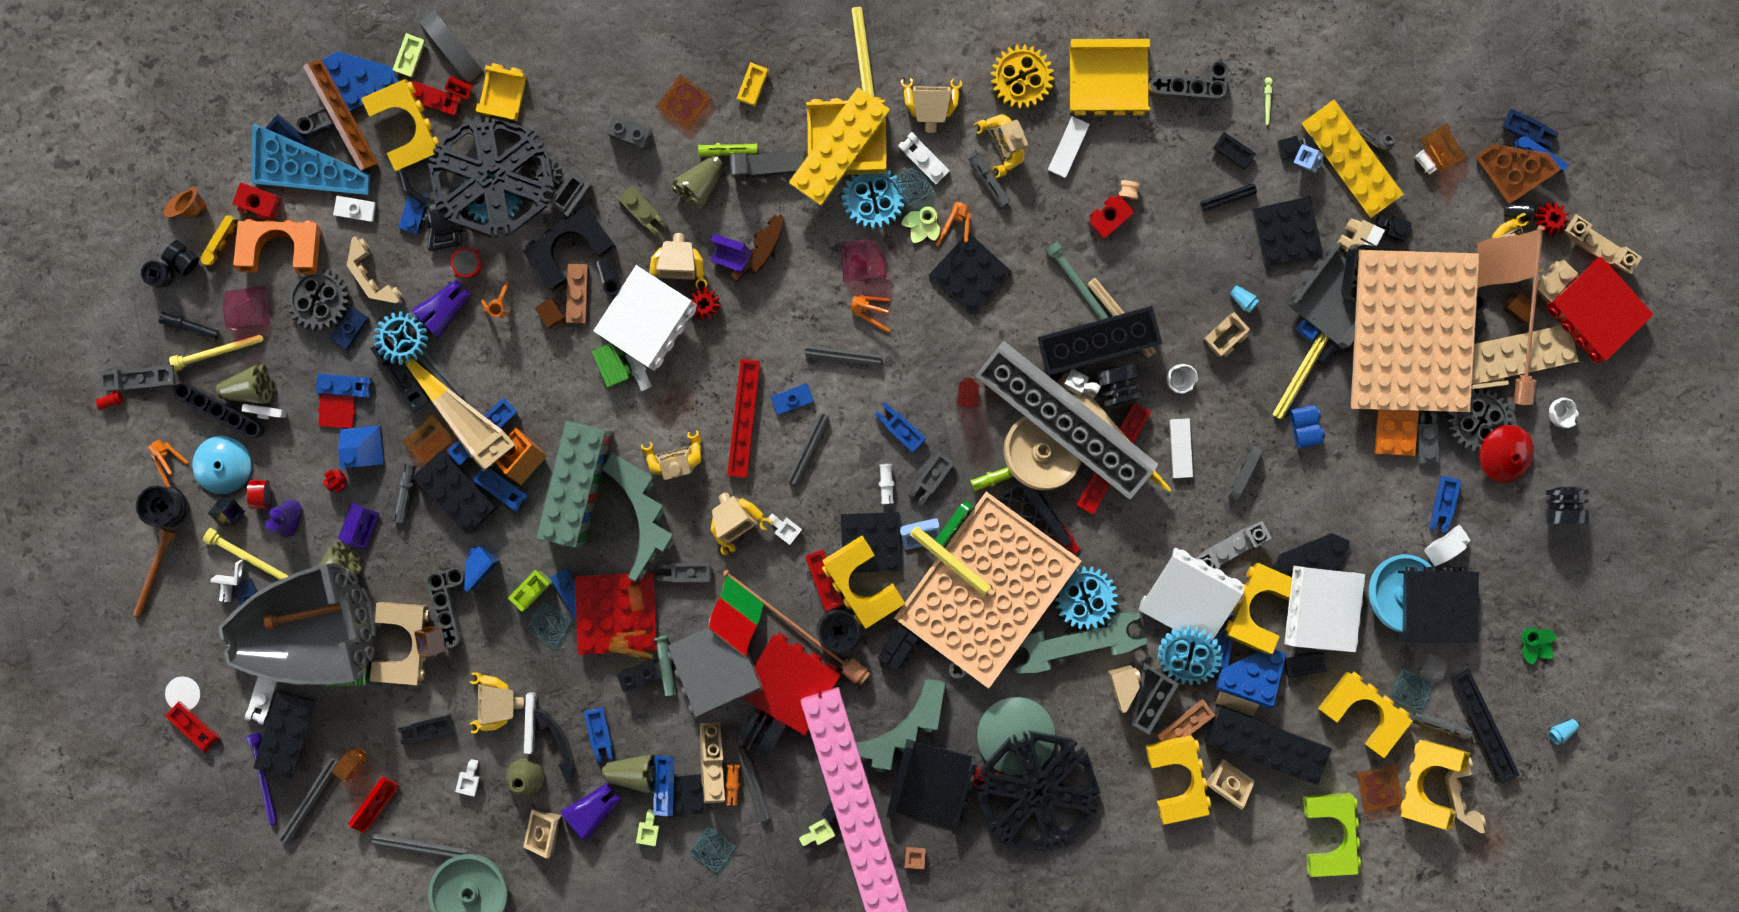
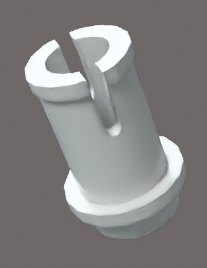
(1425, 161)

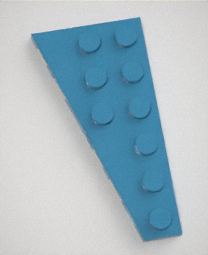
(291, 164)

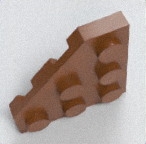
(1516, 169)

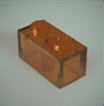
(635, 597)

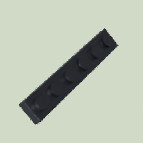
(1484, 726)

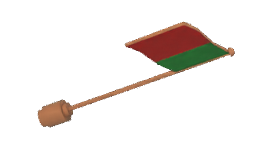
(739, 614)

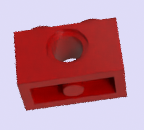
(268, 202)
(1101, 224)

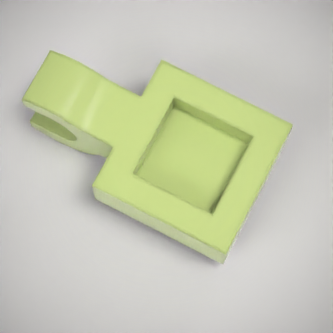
(648, 831)
(820, 832)

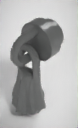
(1386, 141)

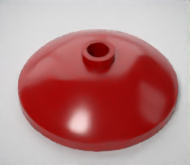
(1499, 450)

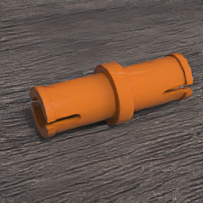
(732, 785)

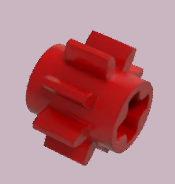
(335, 480)

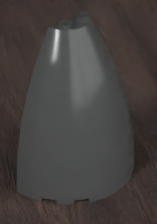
(307, 650)

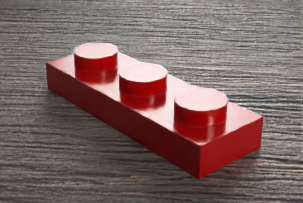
(826, 590)
(373, 804)

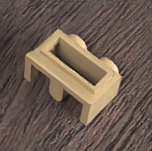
(1221, 328)

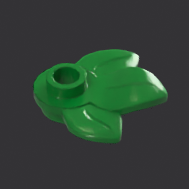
(1539, 646)

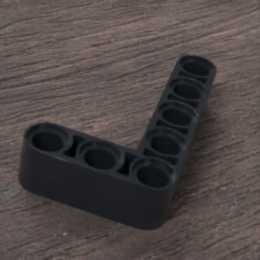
(1349, 279)

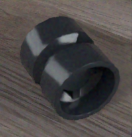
(178, 256)
(157, 274)

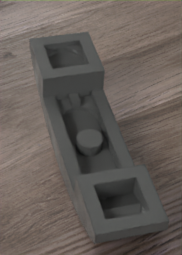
(451, 46)
(137, 378)

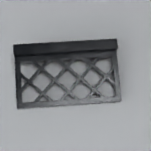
(1044, 510)

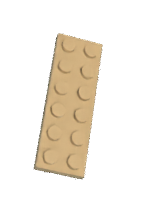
(1507, 355)

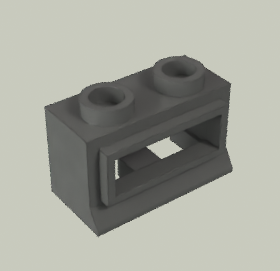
(576, 197)

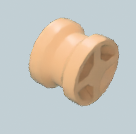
(1129, 190)

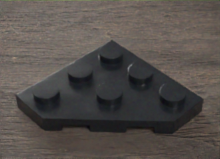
(1318, 554)

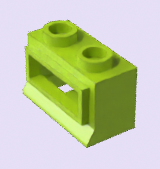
(530, 590)

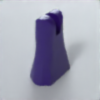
(441, 308)
(284, 518)
(590, 811)

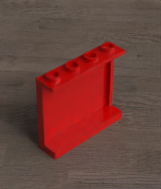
(1599, 310)
(788, 677)

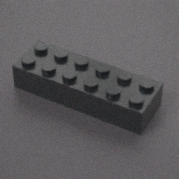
(1100, 340)
(1267, 745)

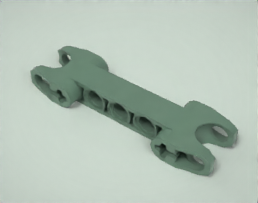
(1111, 635)

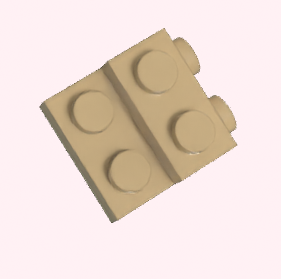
(1558, 278)

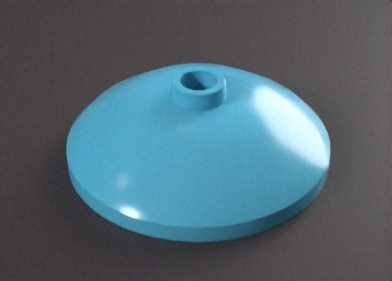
(234, 468)

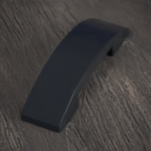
(403, 379)
(546, 720)

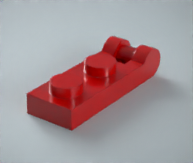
(436, 98)
(191, 726)

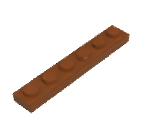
(340, 115)

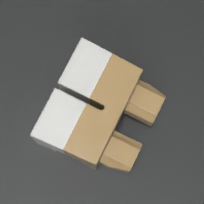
(1363, 232)

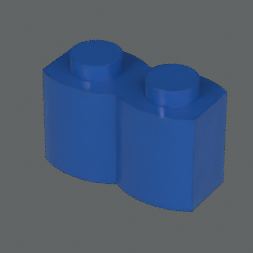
(1306, 426)

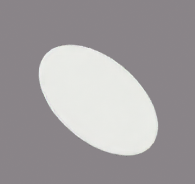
(183, 690)

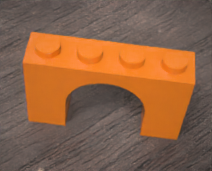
(253, 235)

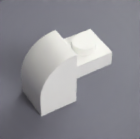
(1447, 546)

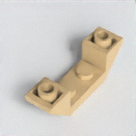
(1582, 235)
(357, 252)
(1473, 818)

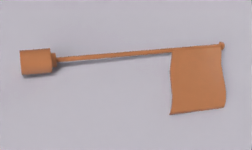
(1510, 261)

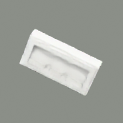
(354, 208)
(264, 412)

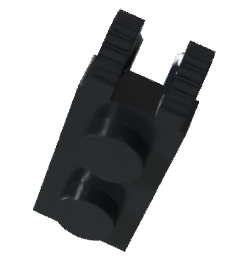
(428, 729)

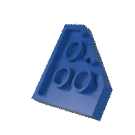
(358, 77)
(1253, 678)

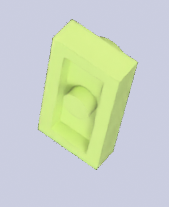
(409, 55)

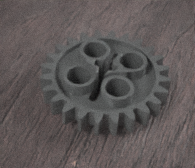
(334, 305)
(1483, 400)

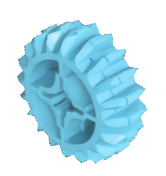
(408, 341)

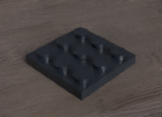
(1287, 231)
(970, 273)
(880, 533)

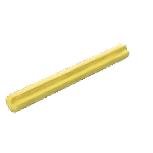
(862, 50)
(1300, 376)
(950, 560)

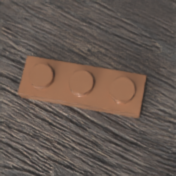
(577, 293)
(1187, 722)

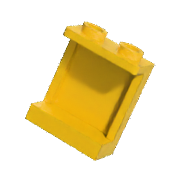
(502, 92)

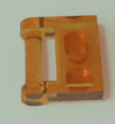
(1439, 150)
(431, 445)

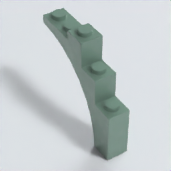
(635, 484)
(923, 715)

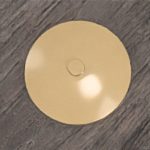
(1037, 457)

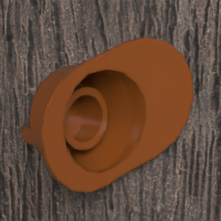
(185, 204)

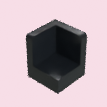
(226, 512)

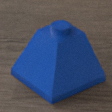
(360, 447)
(478, 566)

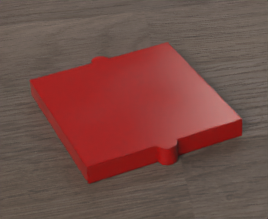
(336, 411)

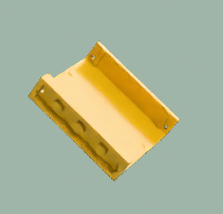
(1109, 76)

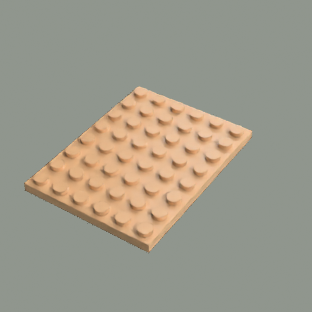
(1414, 330)
(1024, 578)

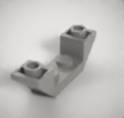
(1235, 545)

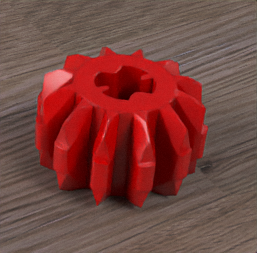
(1550, 211)
(708, 309)

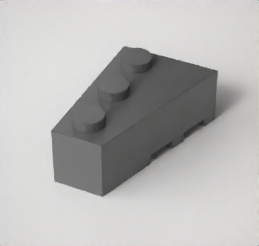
(1151, 698)

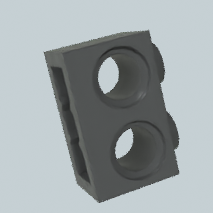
(629, 132)

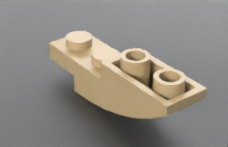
(711, 762)

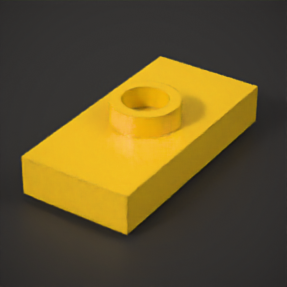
(752, 84)

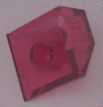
(863, 261)
(245, 308)

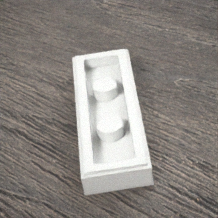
(1068, 147)
(1181, 448)
(530, 723)

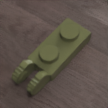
(641, 209)

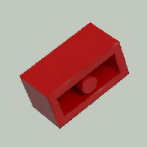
(458, 87)

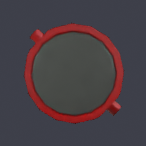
(466, 263)
(259, 494)

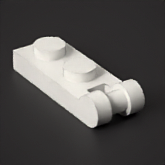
(924, 159)
(261, 698)

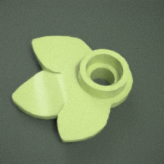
(920, 227)

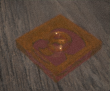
(684, 102)
(1379, 788)

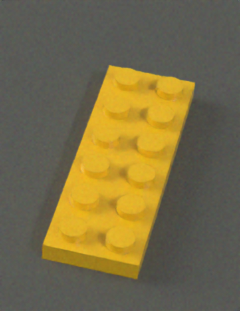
(839, 146)
(1352, 158)

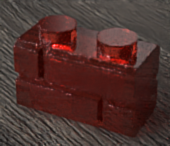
(967, 392)

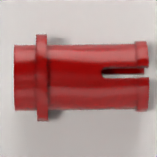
(114, 398)

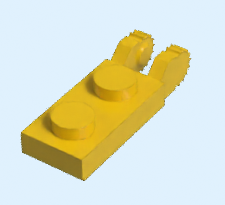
(218, 240)

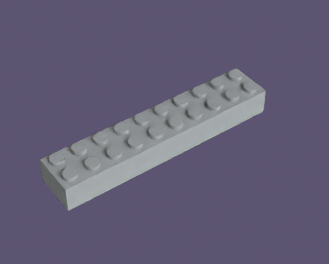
(1067, 420)

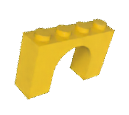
(402, 96)
(869, 608)
(1242, 627)
(1392, 720)
(1193, 801)
(1416, 804)

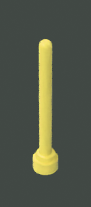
(180, 362)
(212, 537)

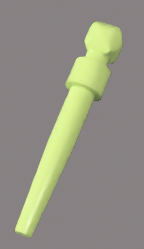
(1268, 91)

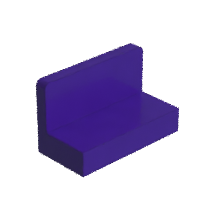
(730, 253)
(358, 526)

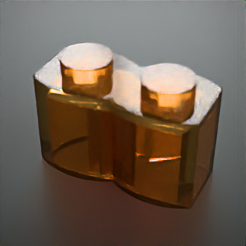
(350, 764)

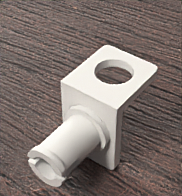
(228, 581)

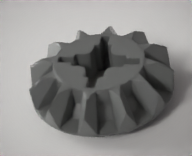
(554, 166)

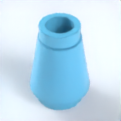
(1245, 299)
(1563, 731)

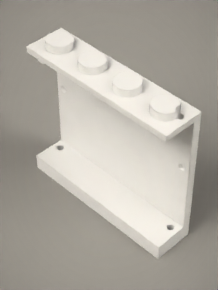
(645, 318)
(1192, 595)
(1324, 609)

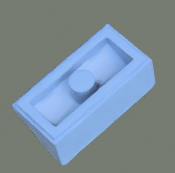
(930, 527)

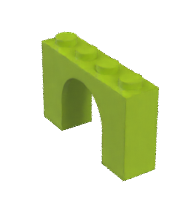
(1343, 859)

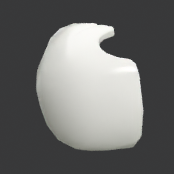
(1182, 378)
(1563, 413)

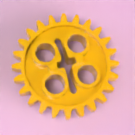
(1030, 92)

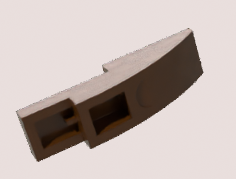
(766, 243)

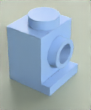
(1312, 160)

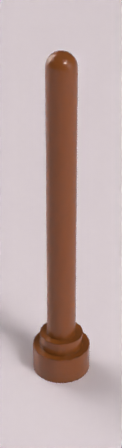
(166, 537)
(273, 621)

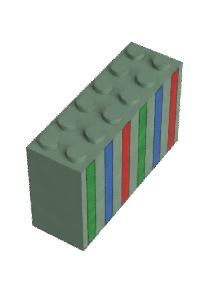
(574, 484)

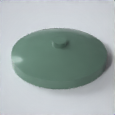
(1013, 717)
(468, 885)

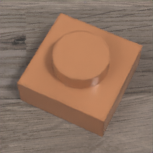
(915, 858)

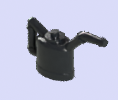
(434, 219)

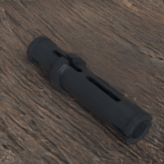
(181, 323)

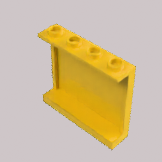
(874, 154)

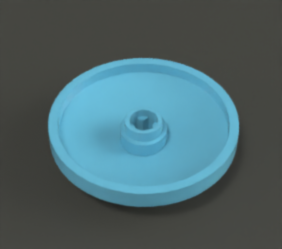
(1387, 589)

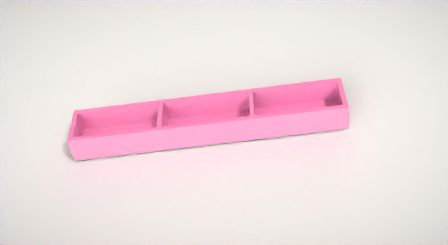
(853, 802)

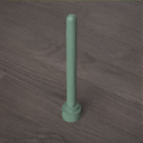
(1056, 252)

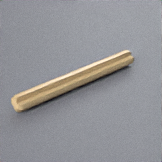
(1112, 306)

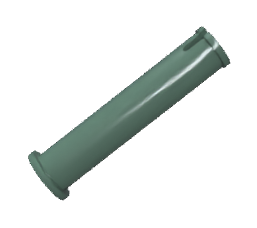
(665, 665)

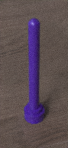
(255, 741)

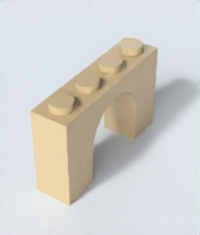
(409, 670)

